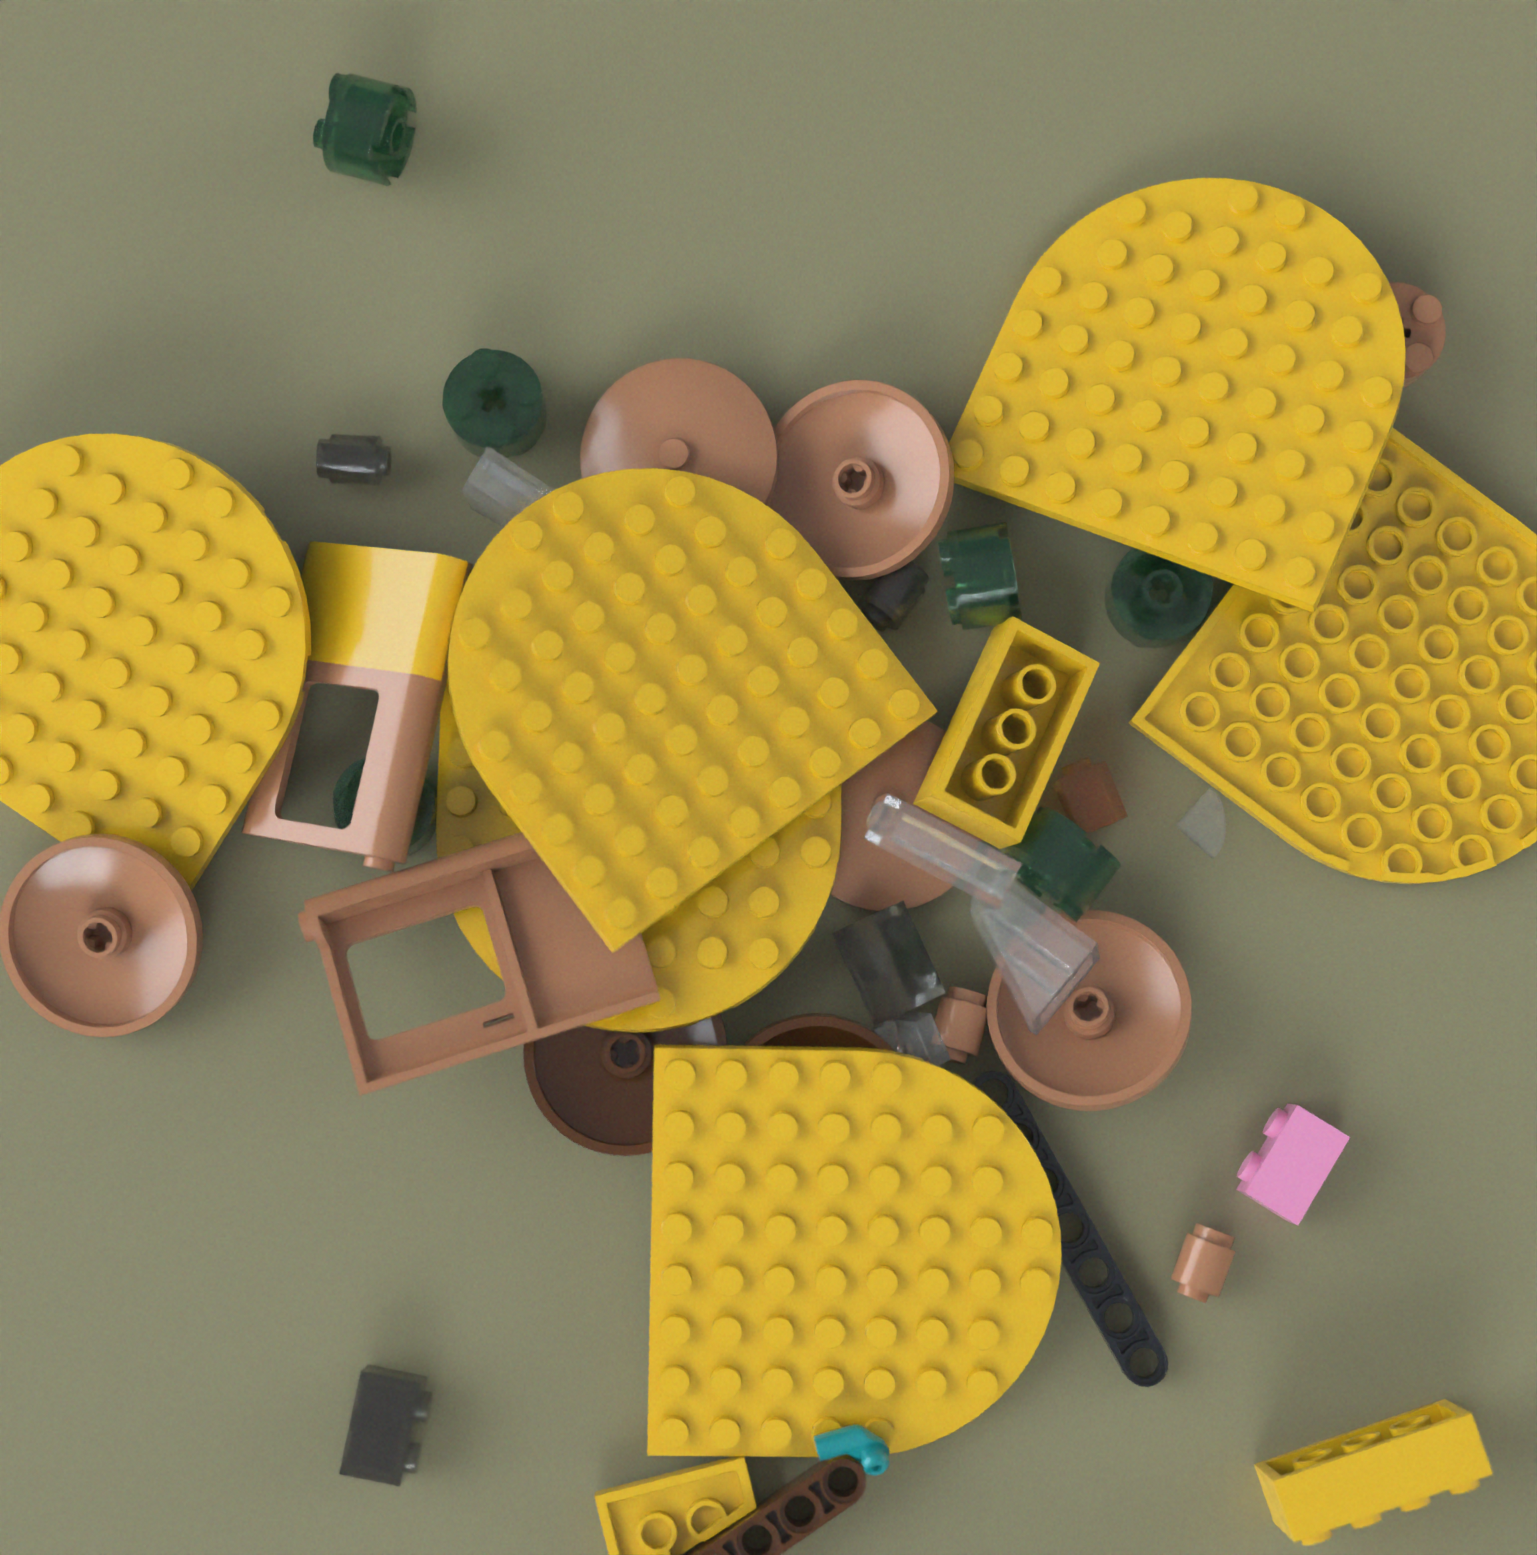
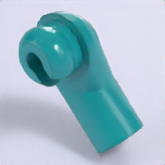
(857, 1443)

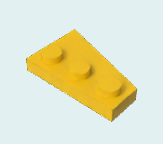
(675, 1508)

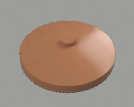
(686, 420)
(863, 476)
(867, 873)
(100, 935)
(1114, 1030)

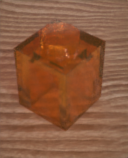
(1089, 795)

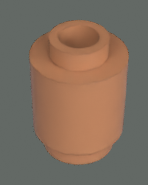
(961, 1022)
(1203, 1263)

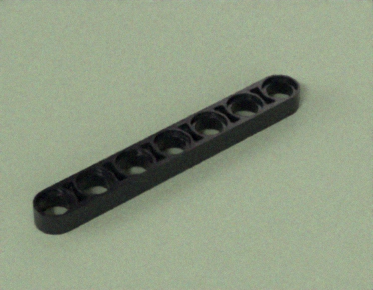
(1087, 1246)

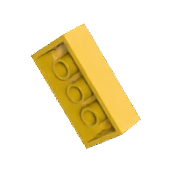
(1007, 733)
(1373, 1471)

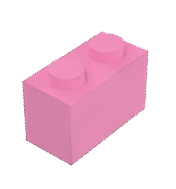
(1291, 1162)

